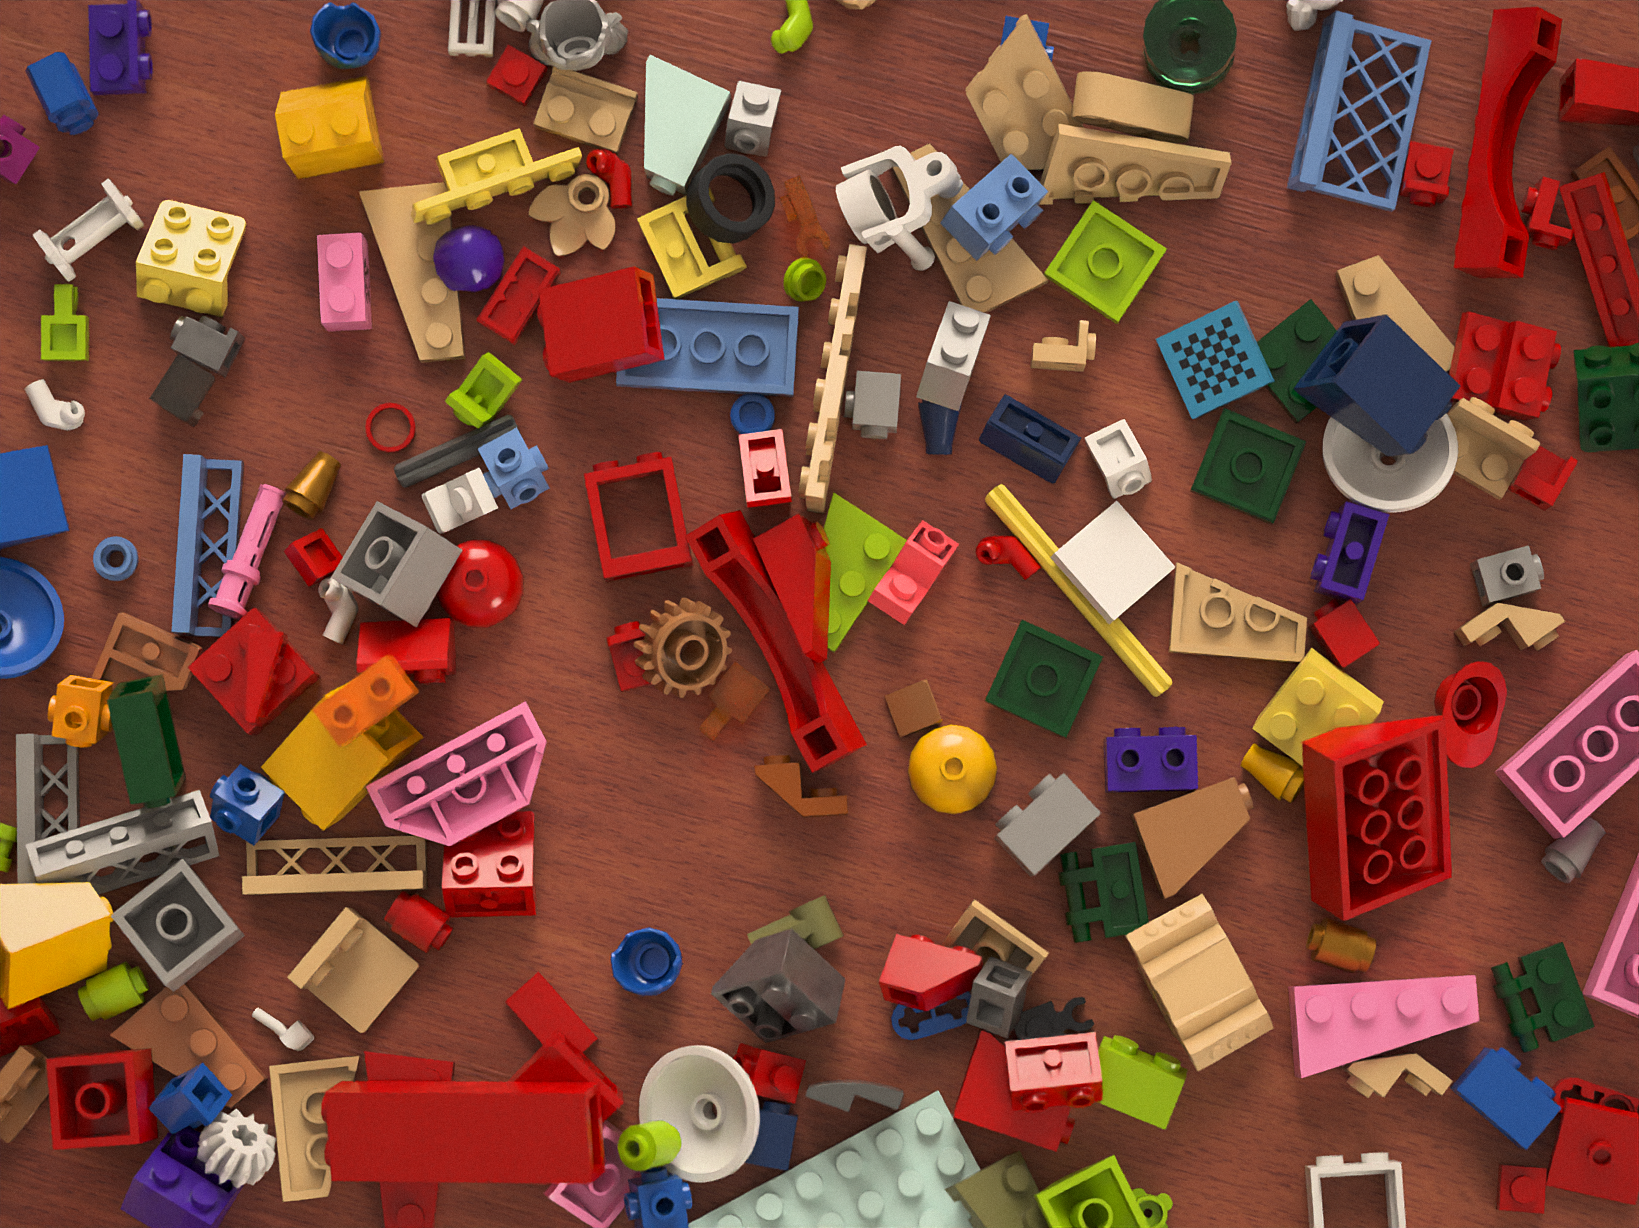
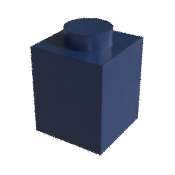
(774, 1136)

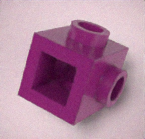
(15, 150)

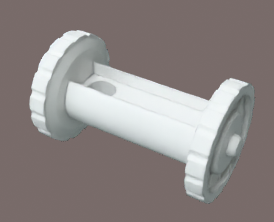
(88, 229)

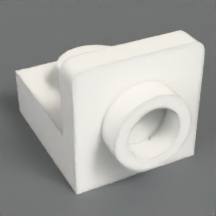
(1119, 459)
(459, 501)

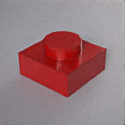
(516, 75)
(314, 556)
(1521, 1188)

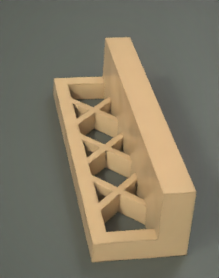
(335, 882)

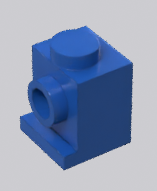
(190, 1099)

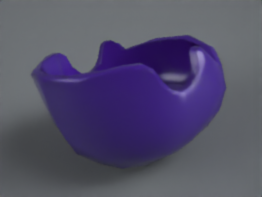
(469, 258)

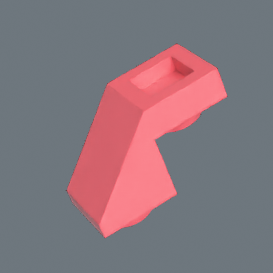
(913, 572)

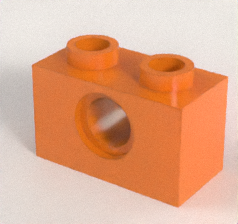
(365, 700)

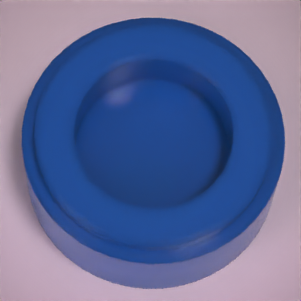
(752, 414)

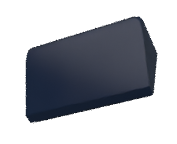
(1029, 439)

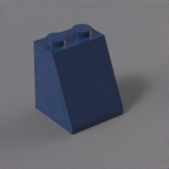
(1379, 385)

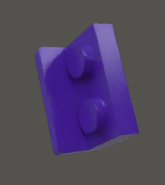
(118, 48)

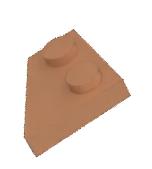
(144, 651)

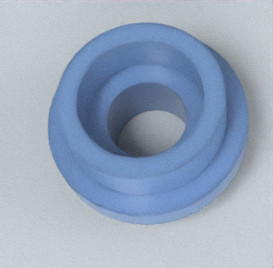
(103, 552)

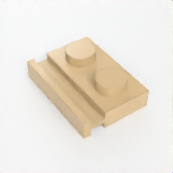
(585, 110)

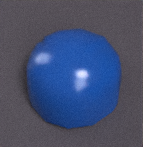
(345, 35)
(646, 962)

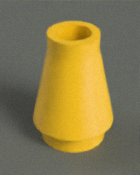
(1277, 773)

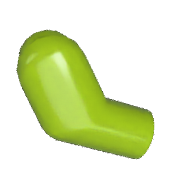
(795, 29)

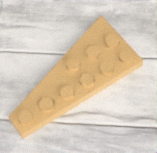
(830, 391)

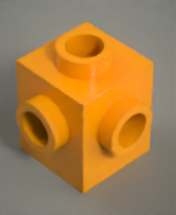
(81, 710)

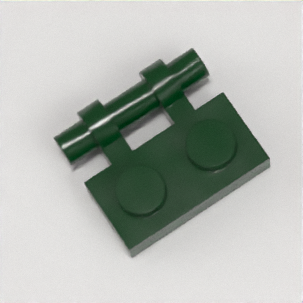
(1118, 891)
(1554, 991)

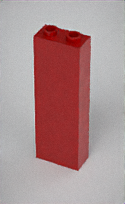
(464, 1132)

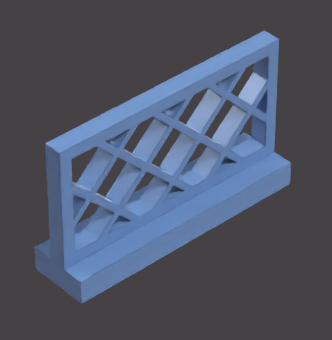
(1322, 104)

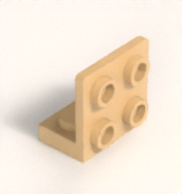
(1489, 447)
(354, 969)

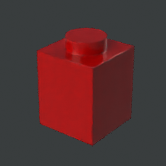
(1342, 632)

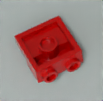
(1504, 364)

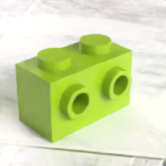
(1138, 1081)

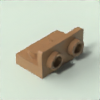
(21, 1090)

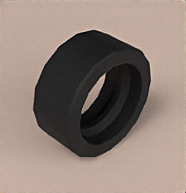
(751, 177)

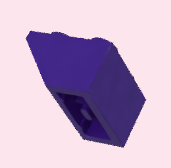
(175, 1189)

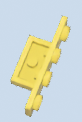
(490, 169)

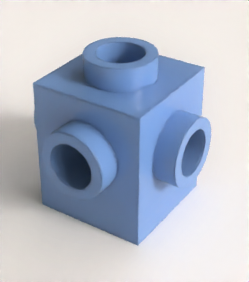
(514, 469)

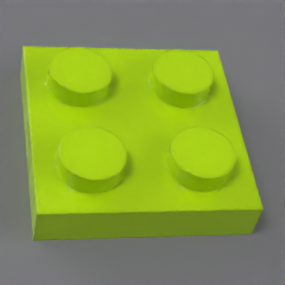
(1105, 262)

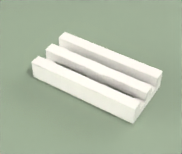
(471, 48)

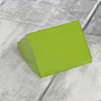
(1092, 1199)

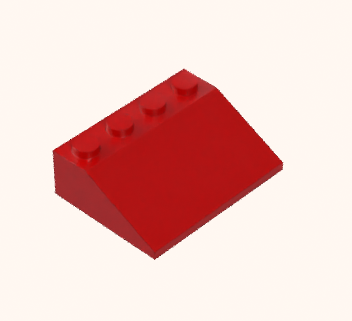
(1376, 813)

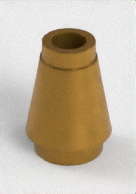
(312, 486)

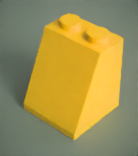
(328, 128)
(331, 778)
(50, 938)

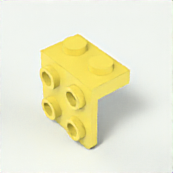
(189, 257)

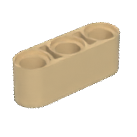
(1132, 107)

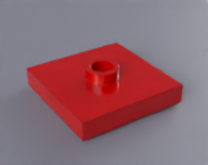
(1596, 1152)

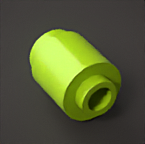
(113, 991)
(649, 1145)

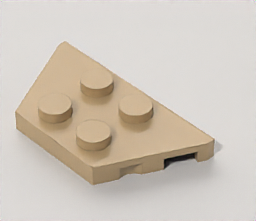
(1021, 98)

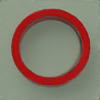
(377, 410)

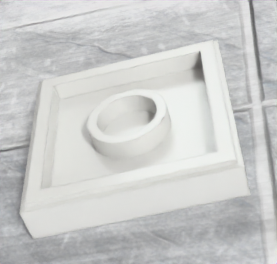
(1112, 562)

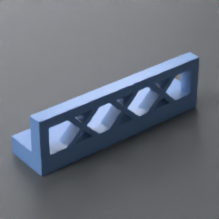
(191, 538)

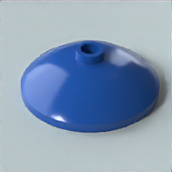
(28, 619)

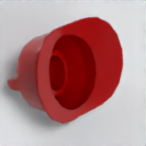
(1472, 712)

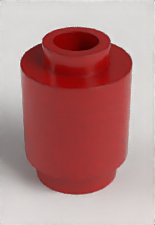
(419, 921)

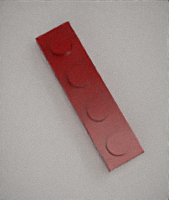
(1605, 256)

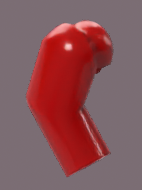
(613, 172)
(1007, 551)

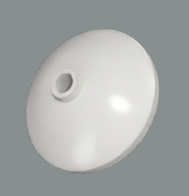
(1394, 488)
(682, 1094)

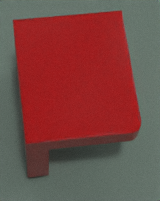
(1542, 477)

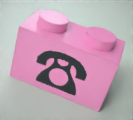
(344, 282)

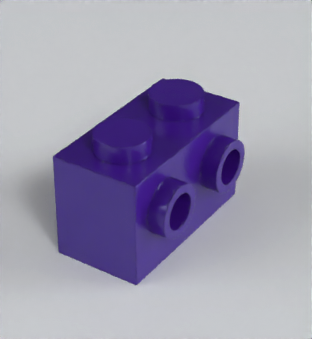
(1351, 552)
(1150, 762)

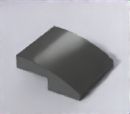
(841, 1093)

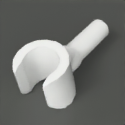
(294, 1037)

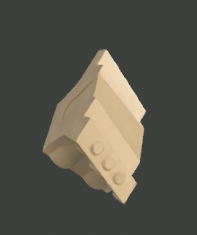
(1198, 982)

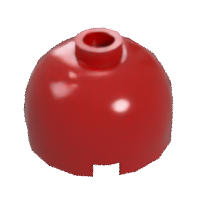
(482, 585)

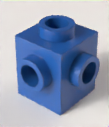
(245, 804)
(658, 1200)

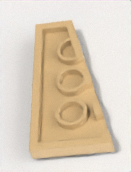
(1109, 164)

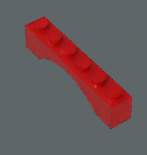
(1518, 57)
(811, 700)

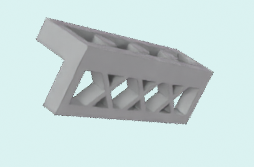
(31, 794)
(123, 842)

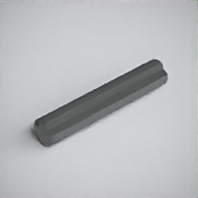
(451, 453)

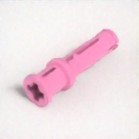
(242, 571)

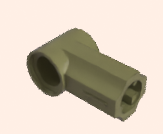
(811, 921)

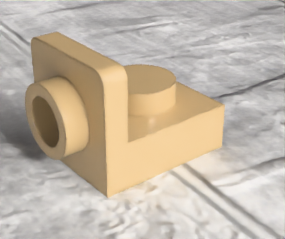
(1057, 355)

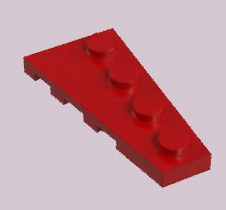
(408, 1202)

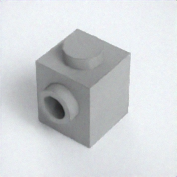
(874, 404)
(1507, 575)

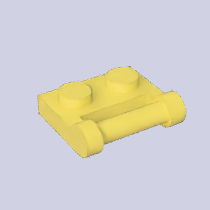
(680, 254)

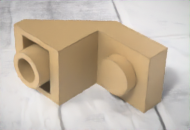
(1523, 624)
(1381, 1073)

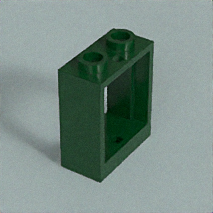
(146, 741)

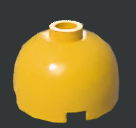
(952, 769)

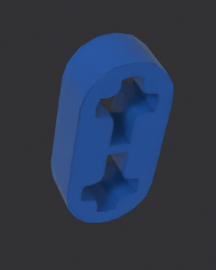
(929, 1026)

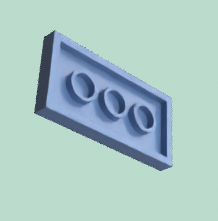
(722, 349)

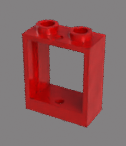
(645, 562)

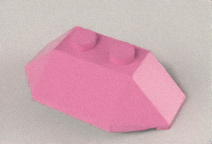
(465, 780)

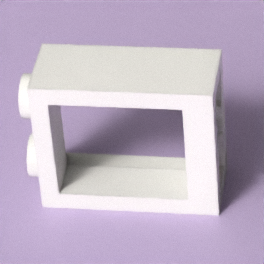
(1370, 1164)

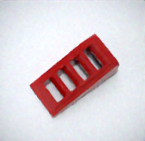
(262, 665)

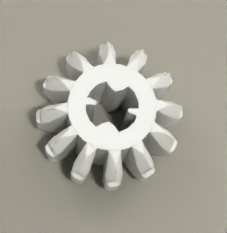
(236, 1148)

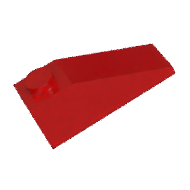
(801, 576)

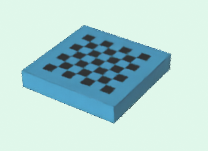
(1215, 360)

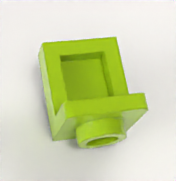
(483, 392)

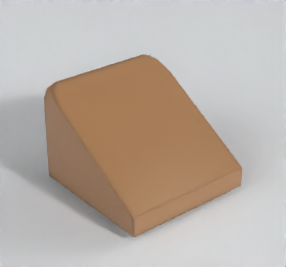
(913, 708)

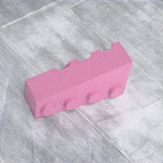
(1366, 1018)

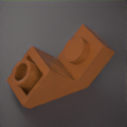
(785, 781)

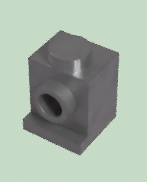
(205, 343)
(998, 997)

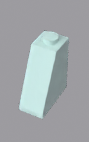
(679, 124)

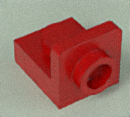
(1426, 174)
(625, 654)

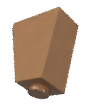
(1189, 831)

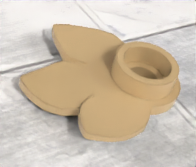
(572, 220)

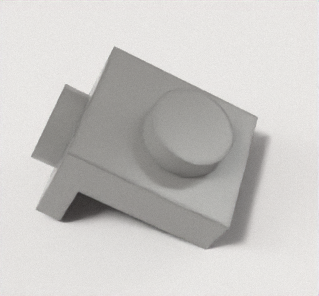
(752, 118)

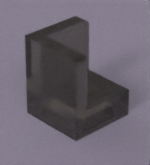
(183, 390)

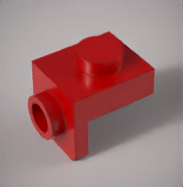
(1538, 206)
(771, 1072)

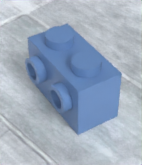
(995, 207)

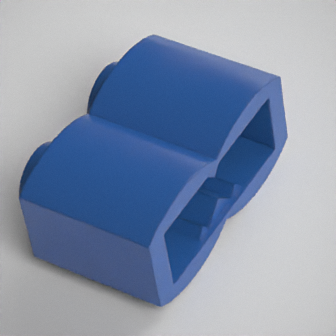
(62, 93)

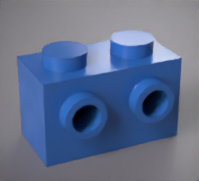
(1506, 1096)

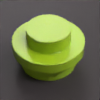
(804, 280)

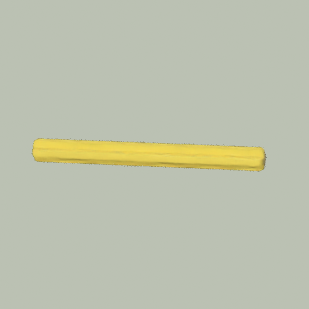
(1042, 548)

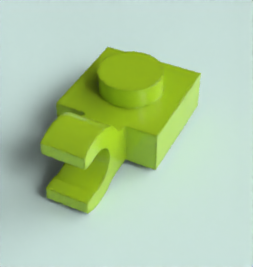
(65, 333)

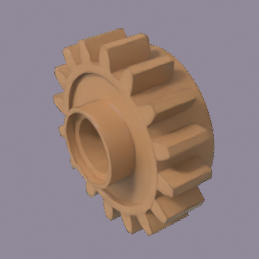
(667, 635)

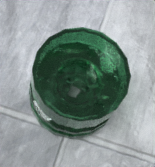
(1189, 20)

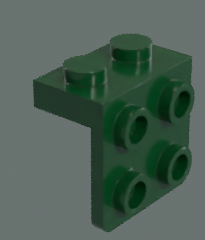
(1608, 397)

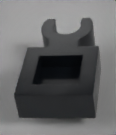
(1044, 1021)

